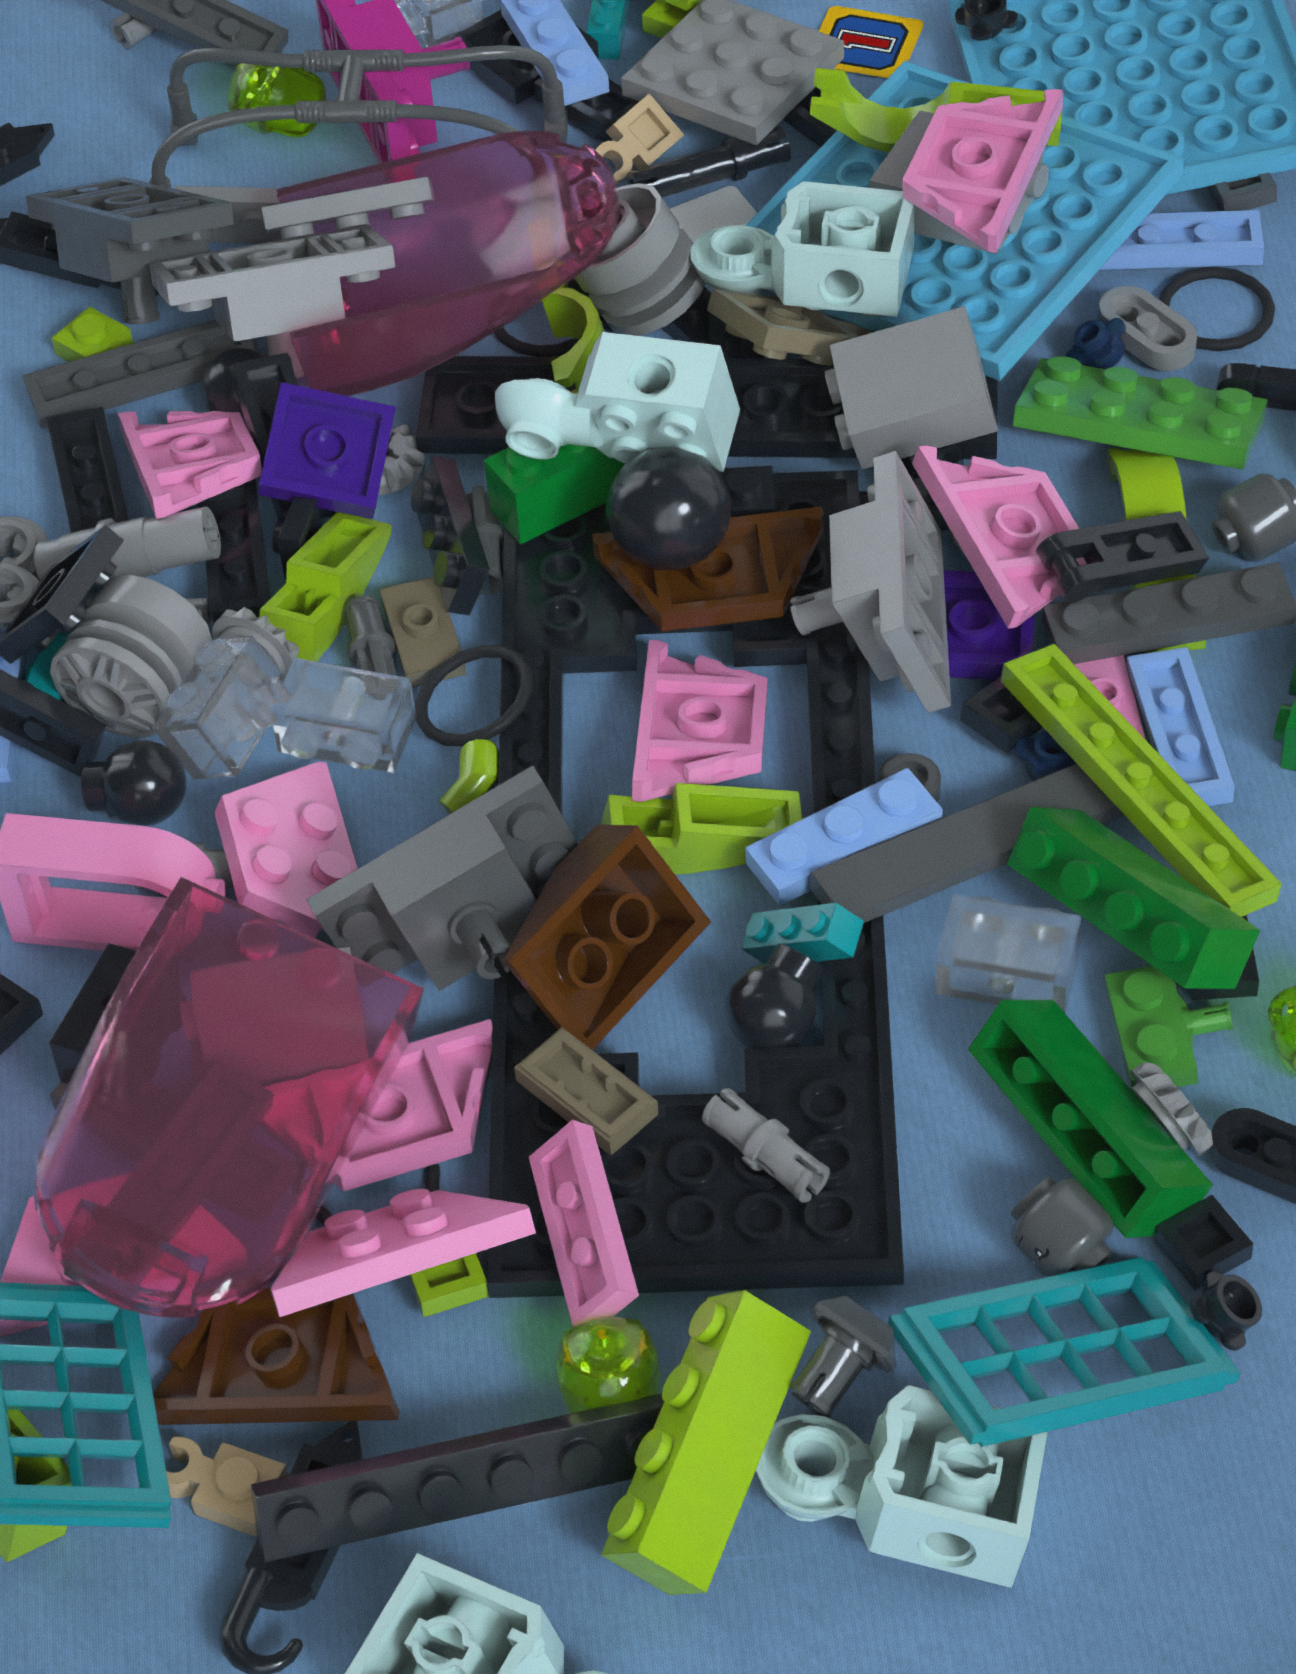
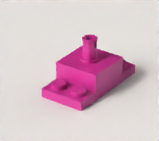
(382, 26)

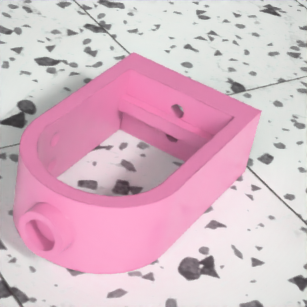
(90, 851)

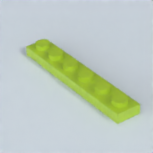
(1139, 781)

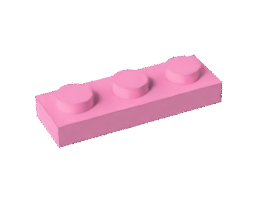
(583, 1224)

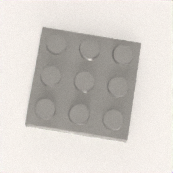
(733, 68)

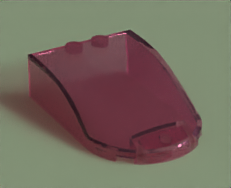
(504, 233)
(215, 1106)

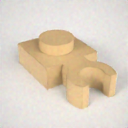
(639, 138)
(221, 1483)

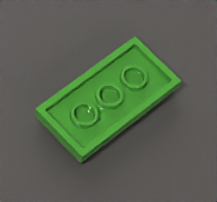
(1141, 412)

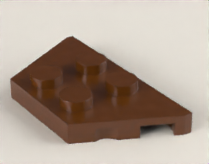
(741, 581)
(276, 1369)

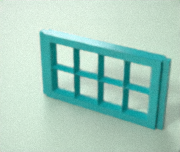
(952, 1382)
(80, 1503)

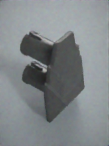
(851, 1343)

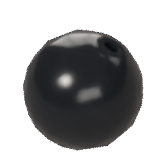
(668, 508)

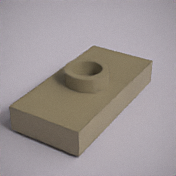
(420, 628)
(586, 1089)

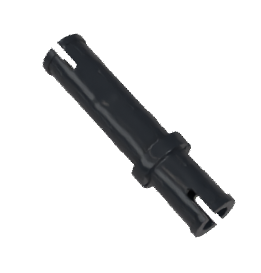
(729, 160)

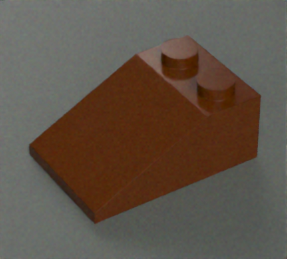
(603, 932)

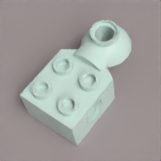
(829, 252)
(629, 400)
(914, 1488)
(458, 1626)

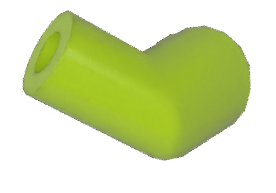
(476, 774)

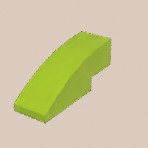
(323, 578)
(706, 824)

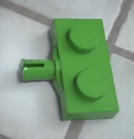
(1157, 1024)

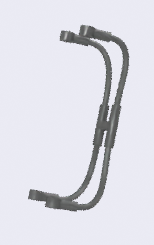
(348, 106)

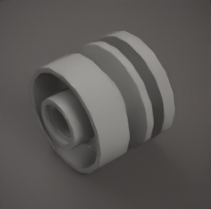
(646, 268)
(129, 654)

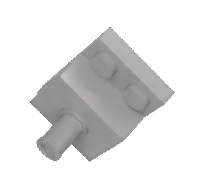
(274, 284)
(888, 585)

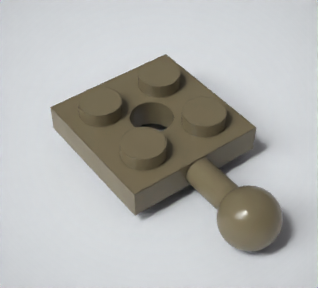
(781, 327)

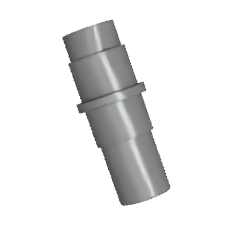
(147, 544)

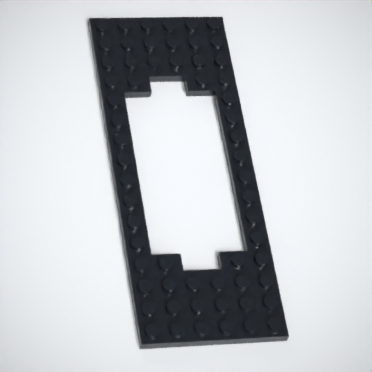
(678, 1187)

